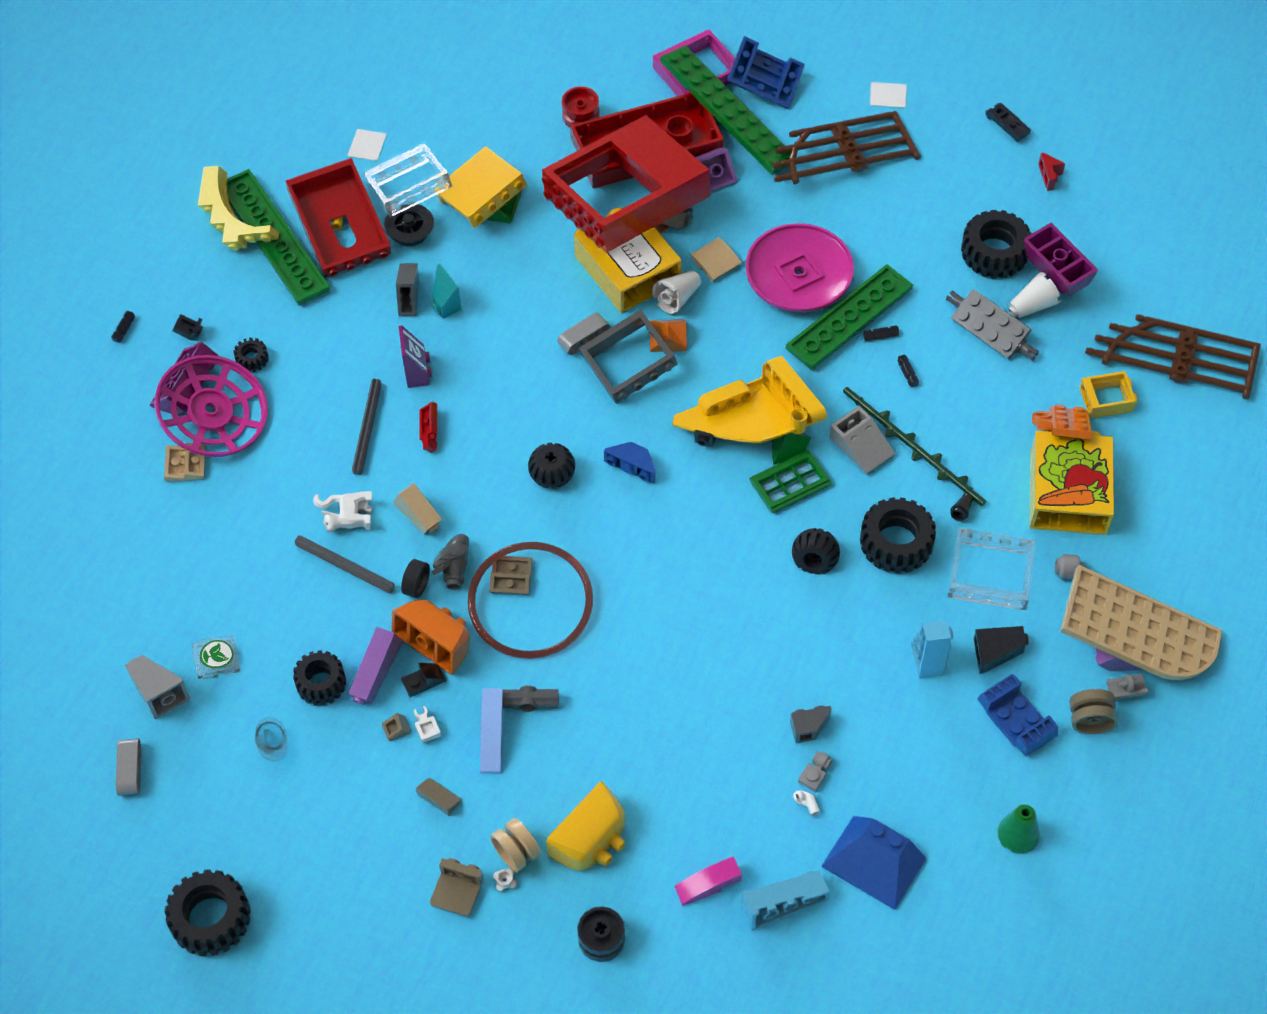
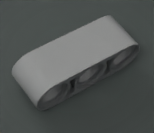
(582, 333)
(128, 767)

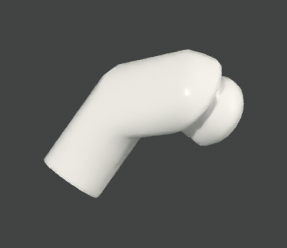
(808, 800)

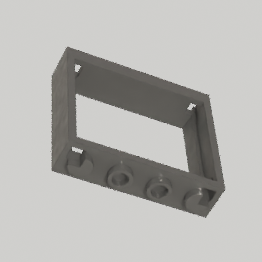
(615, 335)

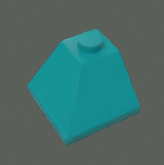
(445, 294)

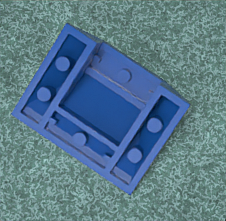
(765, 74)
(875, 860)

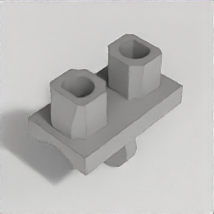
(1127, 686)

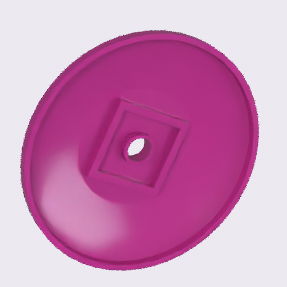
(805, 248)

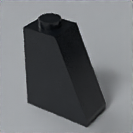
(998, 646)

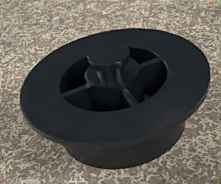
(410, 225)

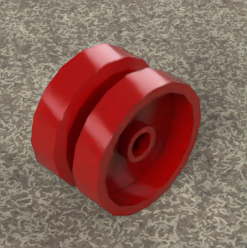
(579, 105)

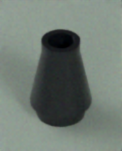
(961, 508)

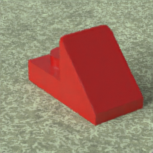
(1050, 170)

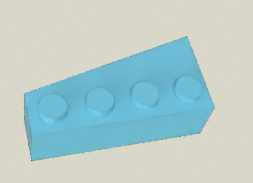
(931, 648)
(783, 898)

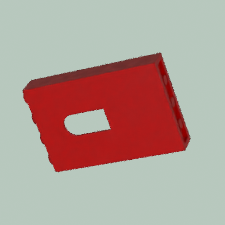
(331, 195)

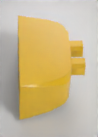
(589, 831)

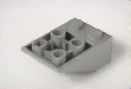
(861, 440)

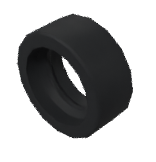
(415, 578)

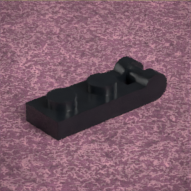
(1008, 121)

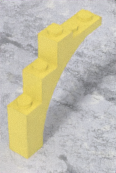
(215, 201)

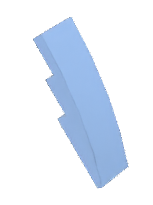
(491, 730)

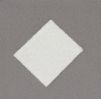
(888, 94)
(367, 144)

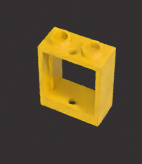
(1103, 381)

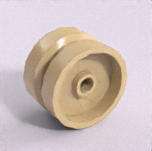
(515, 845)

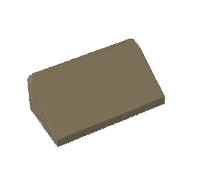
(438, 796)

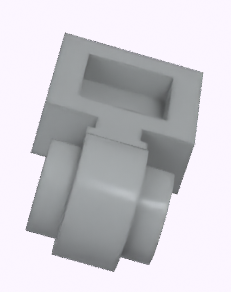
(813, 775)

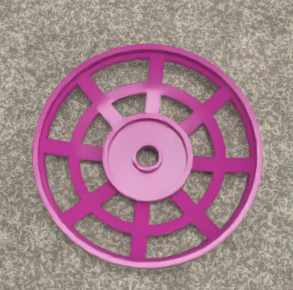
(211, 397)

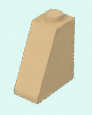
(417, 509)

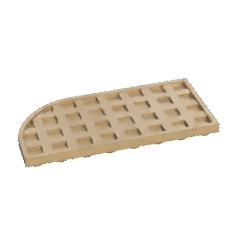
(1138, 628)

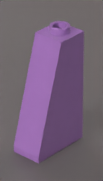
(375, 665)

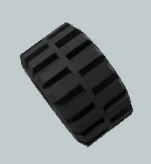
(315, 664)

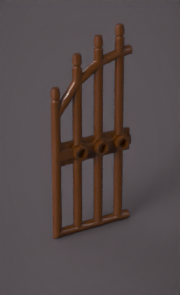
(847, 145)
(1183, 355)

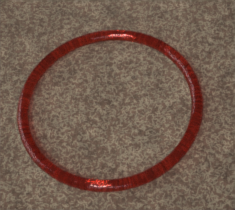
(535, 653)

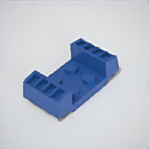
(1017, 716)

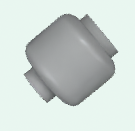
(1066, 566)

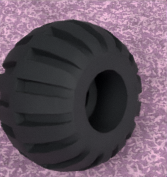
(551, 465)
(815, 551)

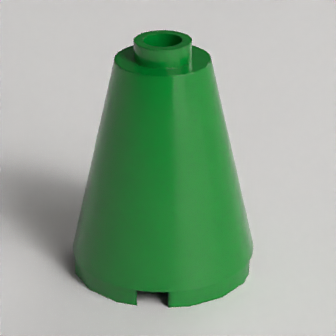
(1019, 830)

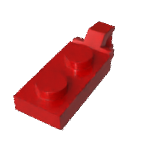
(428, 426)

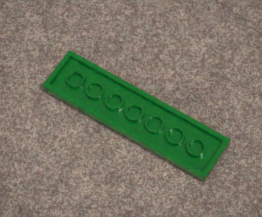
(849, 317)

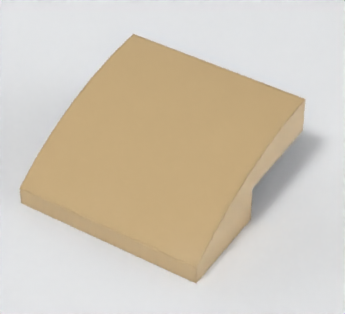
(715, 259)
(183, 464)

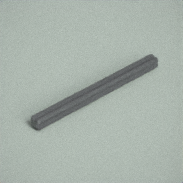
(366, 426)
(344, 564)

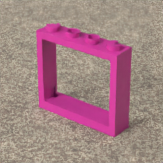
(695, 44)

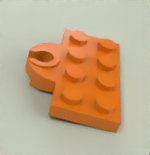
(1064, 421)

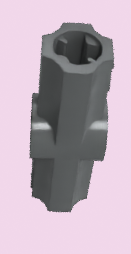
(530, 698)

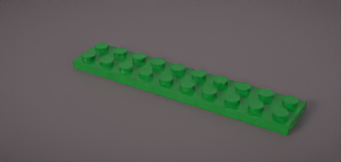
(725, 107)
(284, 253)

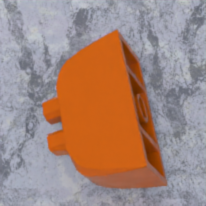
(432, 633)

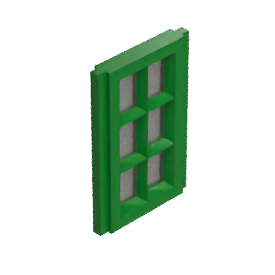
(790, 481)

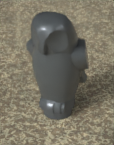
(453, 561)

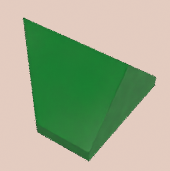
(789, 446)

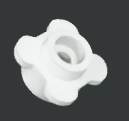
(504, 873)

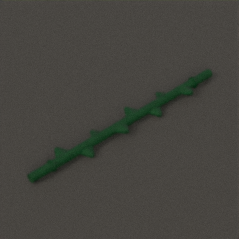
(918, 452)

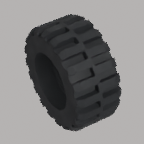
(995, 261)
(902, 514)
(200, 888)

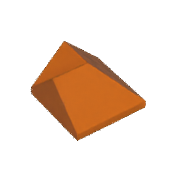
(672, 332)

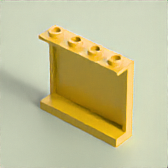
(482, 186)

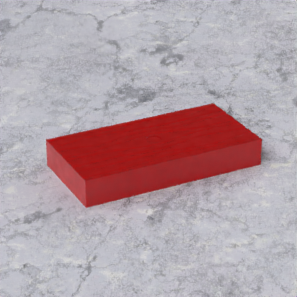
(678, 116)

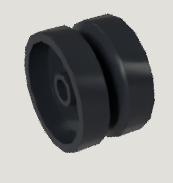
(601, 934)

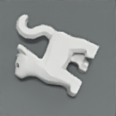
(350, 505)

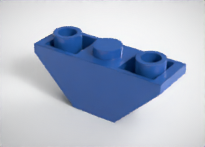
(632, 460)

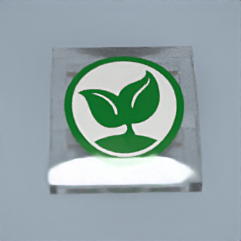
(215, 656)

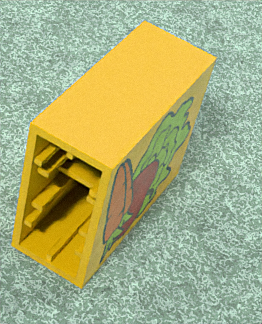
(1071, 483)

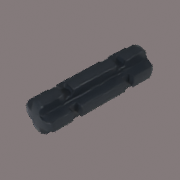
(123, 326)
(880, 333)
(908, 370)

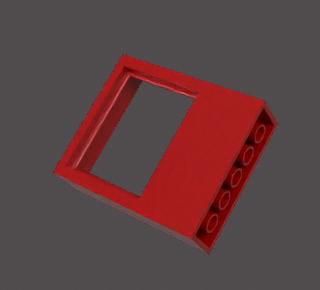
(648, 155)

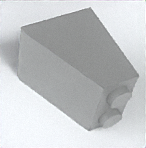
(156, 685)

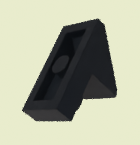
(426, 677)

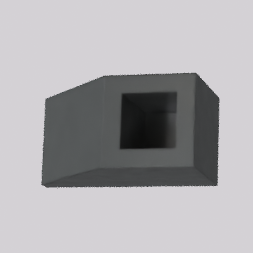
(809, 723)

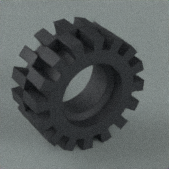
(251, 346)

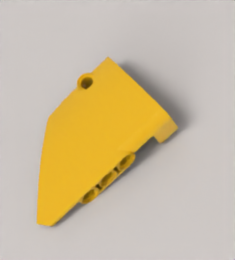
(756, 409)

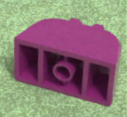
(1059, 260)

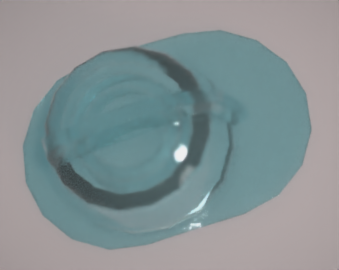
(271, 739)

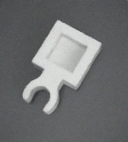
(426, 727)

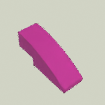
(708, 881)

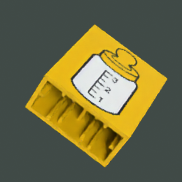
(630, 269)

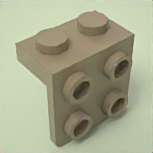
(457, 887)

